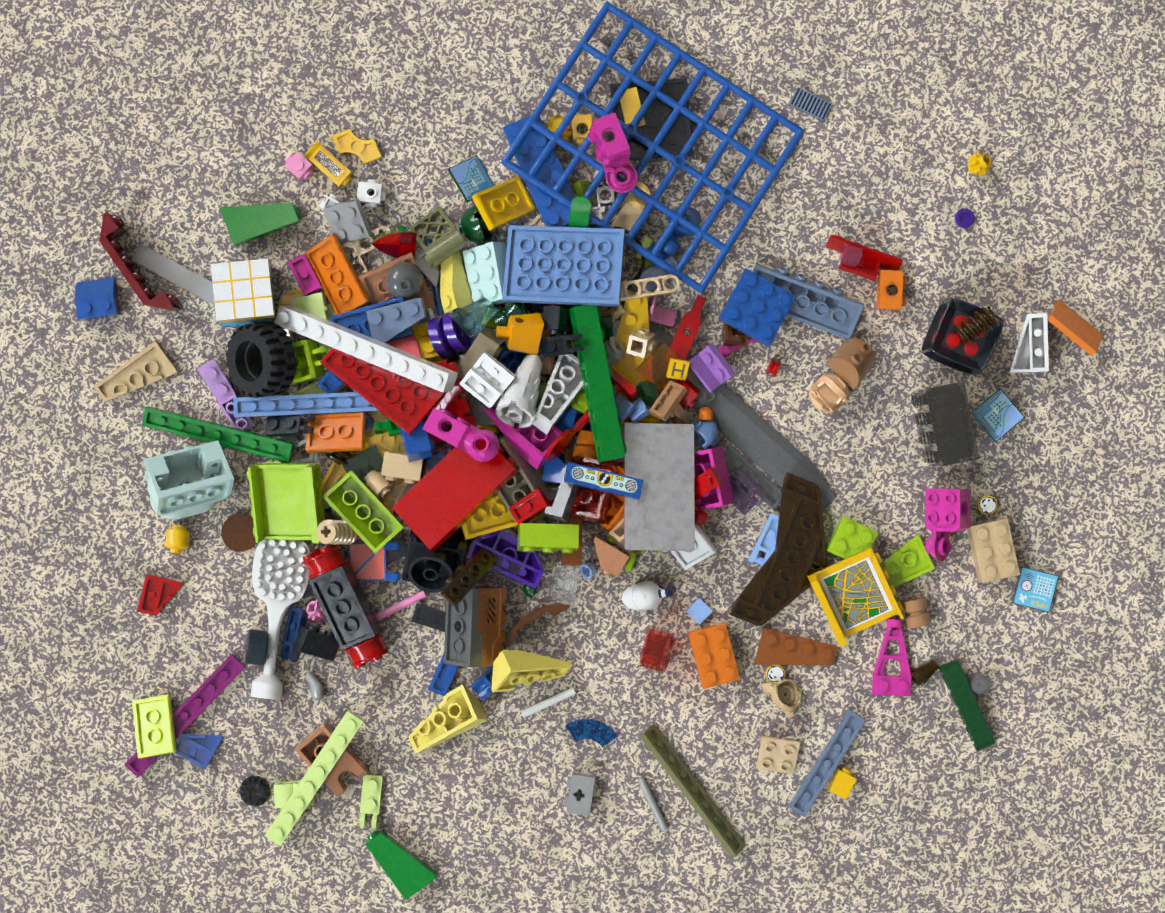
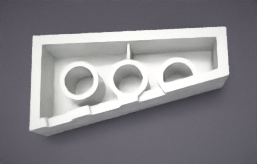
(559, 393)

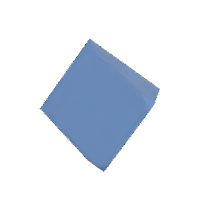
(640, 412)

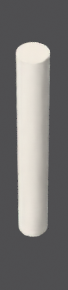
(548, 702)

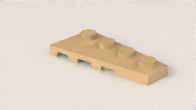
(141, 370)

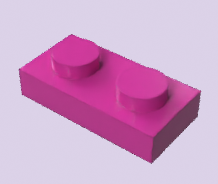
(304, 275)

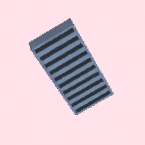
(810, 104)

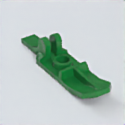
(580, 212)

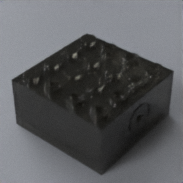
(945, 424)

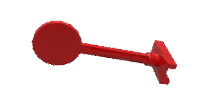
(563, 440)

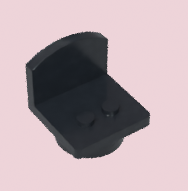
(431, 568)

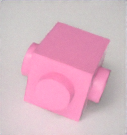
(299, 166)

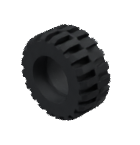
(277, 357)

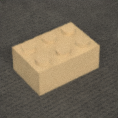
(993, 550)

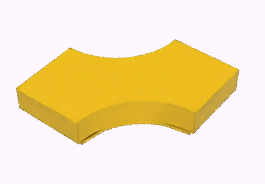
(365, 149)

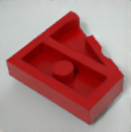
(157, 593)

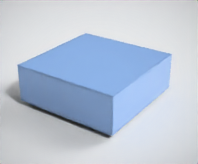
(699, 611)

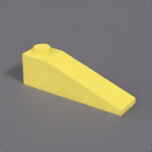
(454, 284)
(521, 667)
(452, 717)

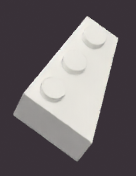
(1032, 346)

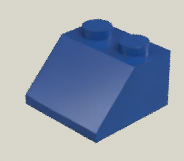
(96, 299)

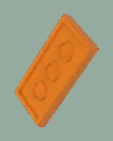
(337, 275)

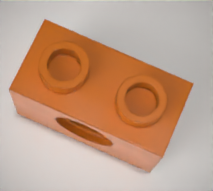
(884, 300)

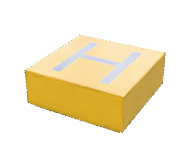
(677, 369)

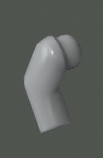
(316, 687)

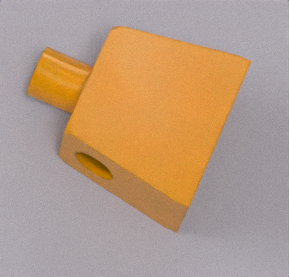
(522, 333)

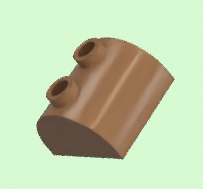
(852, 361)

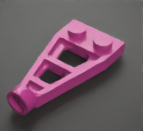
(886, 684)

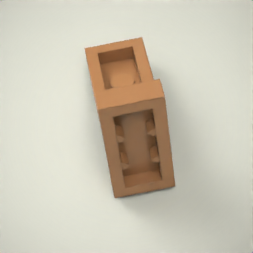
(668, 404)

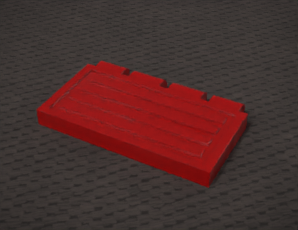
(453, 401)

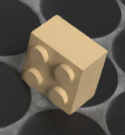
(397, 466)

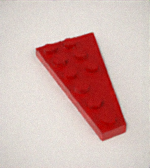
(393, 395)

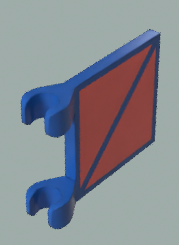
(369, 565)

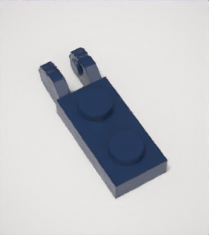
(295, 619)

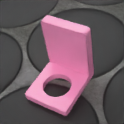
(662, 315)

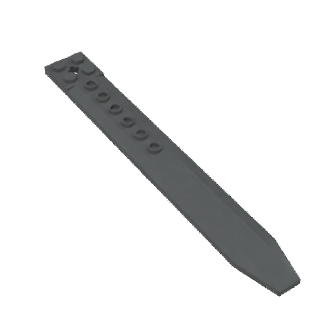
(748, 429)

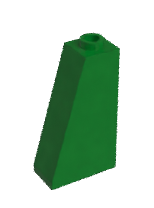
(256, 221)
(401, 865)

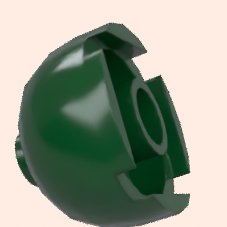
(474, 227)

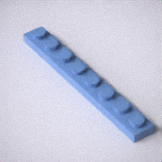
(301, 404)

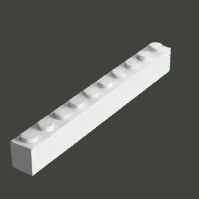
(366, 348)

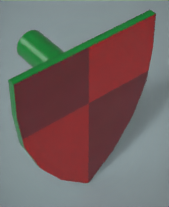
(397, 242)

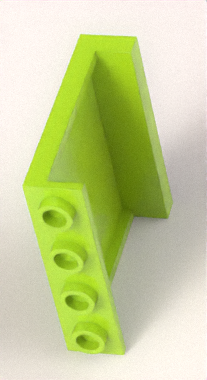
(286, 501)

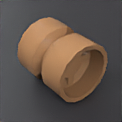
(916, 612)

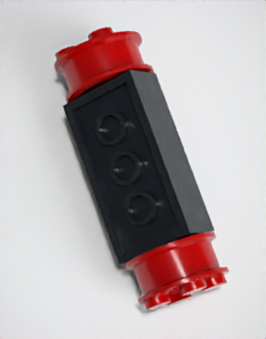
(345, 605)

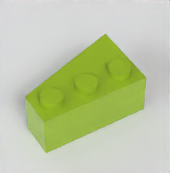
(548, 537)

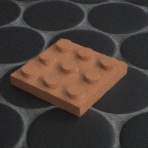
(375, 283)

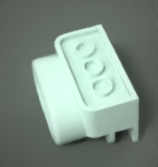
(188, 480)

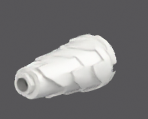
(521, 396)

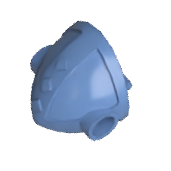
(705, 434)

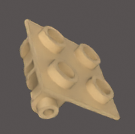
(777, 754)

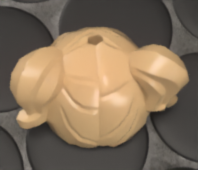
(786, 703)

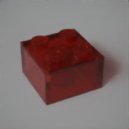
(656, 648)

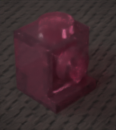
(850, 255)

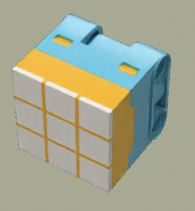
(243, 292)

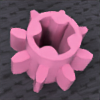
(315, 611)

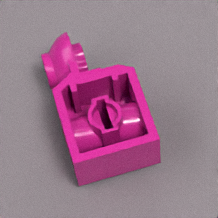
(613, 153)
(462, 435)
(944, 513)

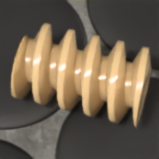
(335, 532)

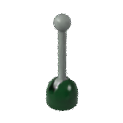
(528, 591)

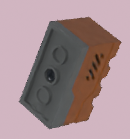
(475, 627)

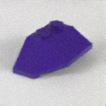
(516, 564)

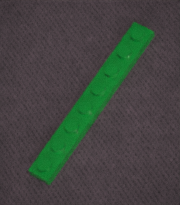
(211, 432)

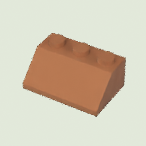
(610, 557)

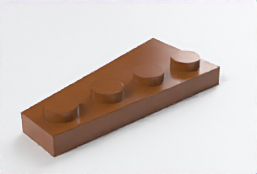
(789, 649)

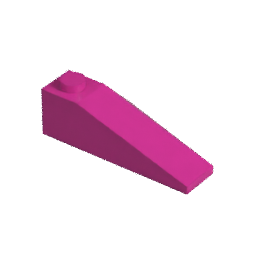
(528, 441)

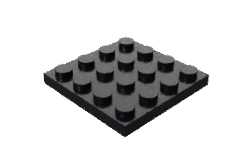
(656, 117)

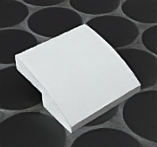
(487, 379)

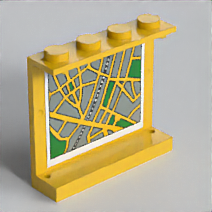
(855, 594)

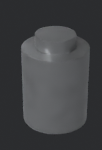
(979, 683)

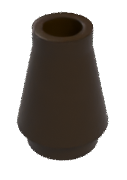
(924, 672)

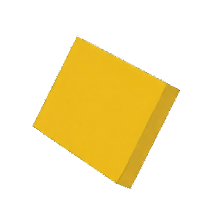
(503, 203)

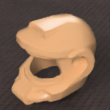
(829, 393)

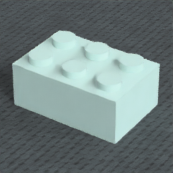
(486, 271)

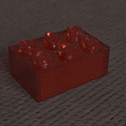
(590, 503)

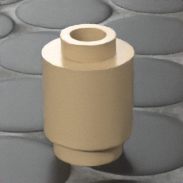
(378, 484)

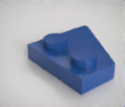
(198, 748)

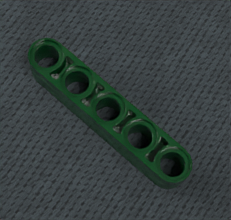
(967, 704)

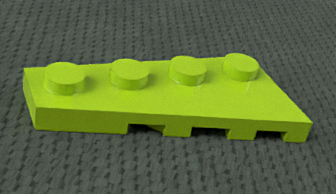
(907, 562)

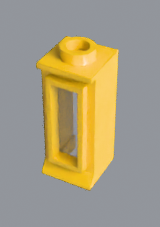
(329, 165)

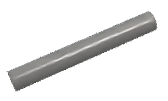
(653, 804)

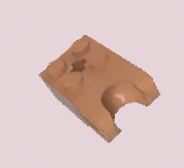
(349, 761)

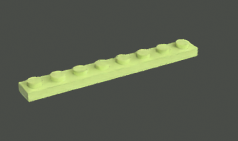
(314, 777)

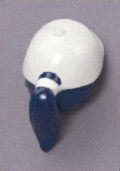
(646, 595)

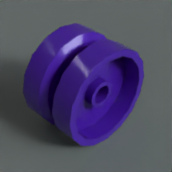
(447, 336)

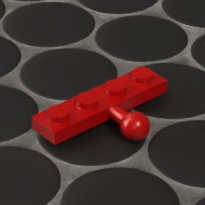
(703, 485)

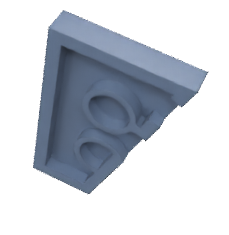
(393, 319)

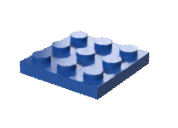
(757, 307)

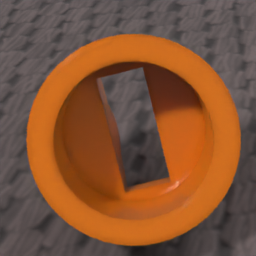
(705, 413)

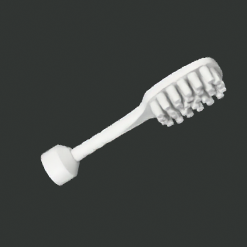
(279, 581)

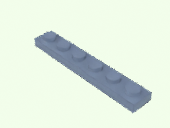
(826, 763)

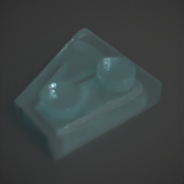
(474, 316)

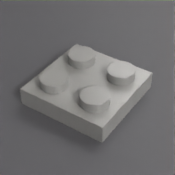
(347, 220)

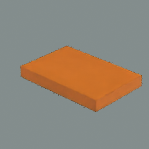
(1075, 327)
(337, 432)

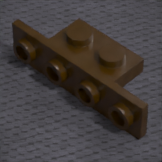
(467, 576)

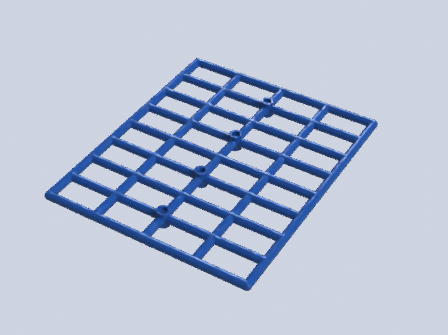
(677, 162)

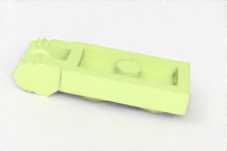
(371, 798)

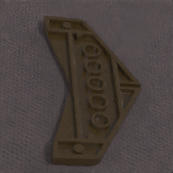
(797, 546)

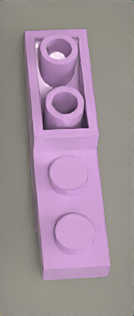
(224, 393)

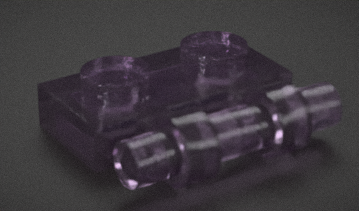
(744, 499)

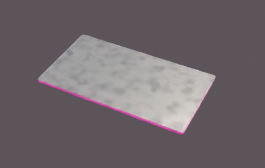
(666, 507)

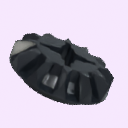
(263, 789)

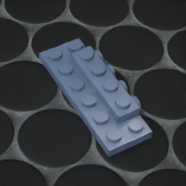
(815, 303)

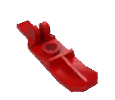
(682, 343)

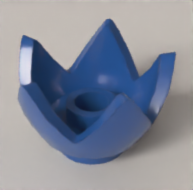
(693, 216)

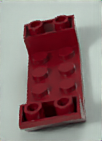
(111, 229)

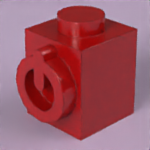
(692, 392)

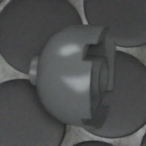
(404, 280)

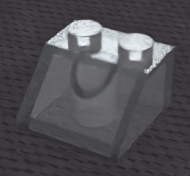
(564, 584)

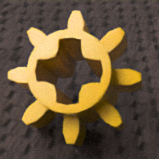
(979, 164)

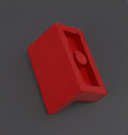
(530, 506)

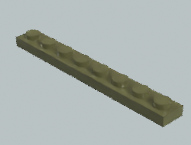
(692, 790)

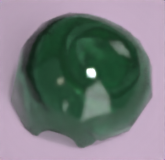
(647, 391)

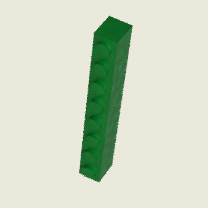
(597, 383)

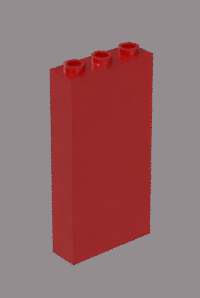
(453, 493)

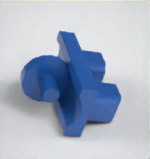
(483, 684)

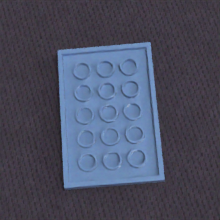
(564, 265)

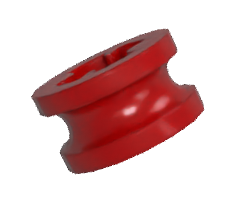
(773, 367)

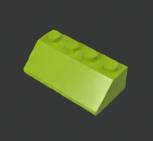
(363, 511)

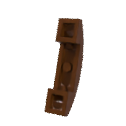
(513, 634)

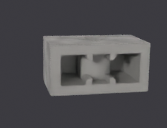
(583, 804)

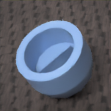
(584, 571)

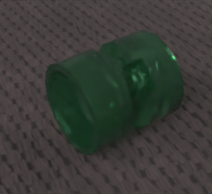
(511, 308)

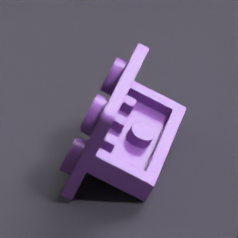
(711, 367)

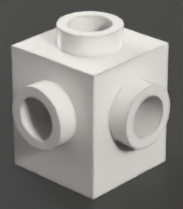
(364, 190)

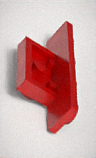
(870, 262)

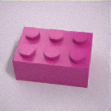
(708, 459)

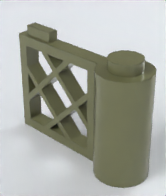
(443, 244)

